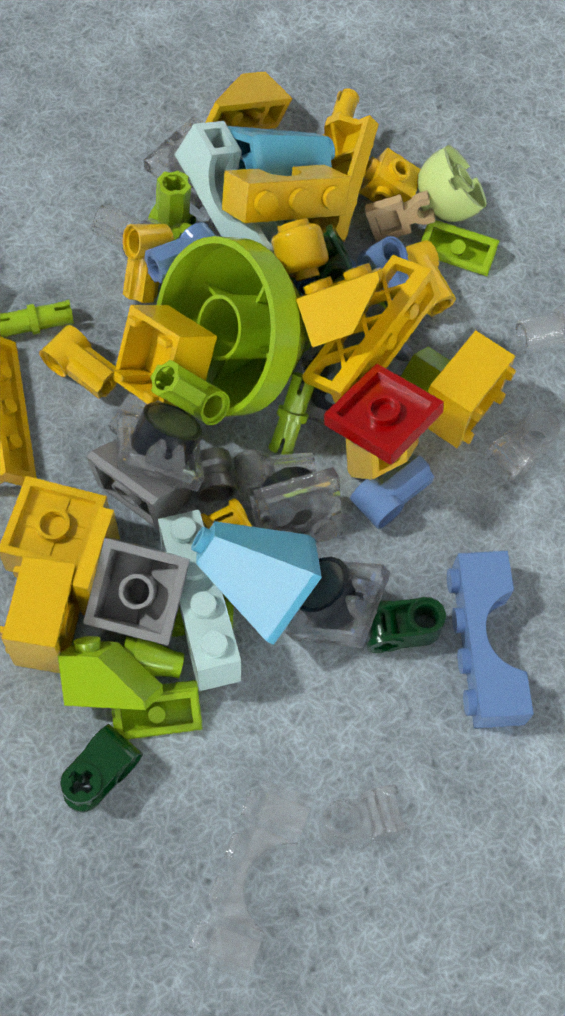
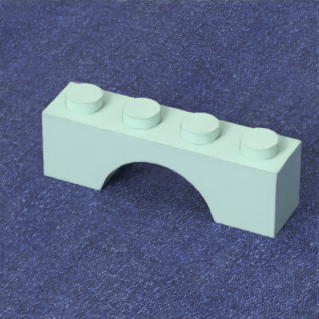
(204, 158)
(202, 608)

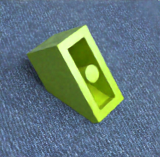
(105, 676)

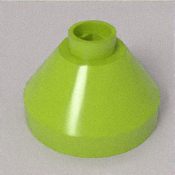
(250, 305)

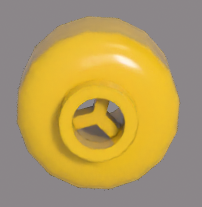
(300, 248)

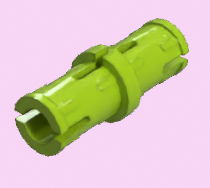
(36, 318)
(291, 415)

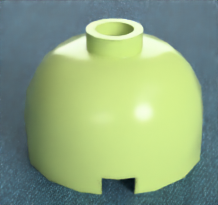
(450, 187)

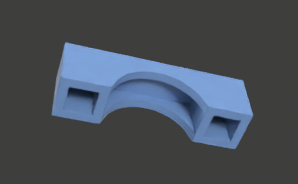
(496, 691)

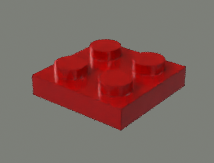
(383, 413)

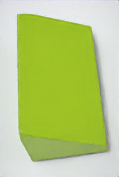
(462, 247)
(171, 713)

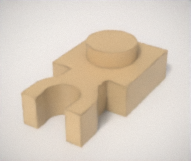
(395, 217)

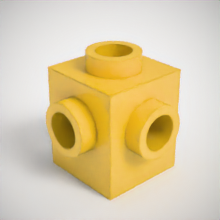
(389, 176)

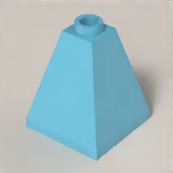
(281, 150)
(259, 571)

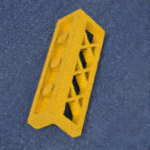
(383, 332)
(15, 438)

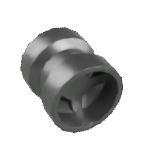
(217, 480)

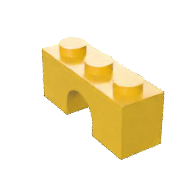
(267, 197)

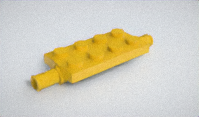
(353, 145)

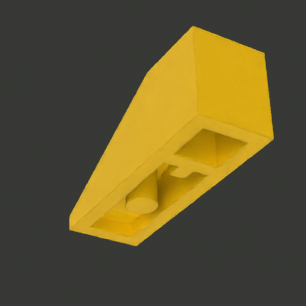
(251, 102)

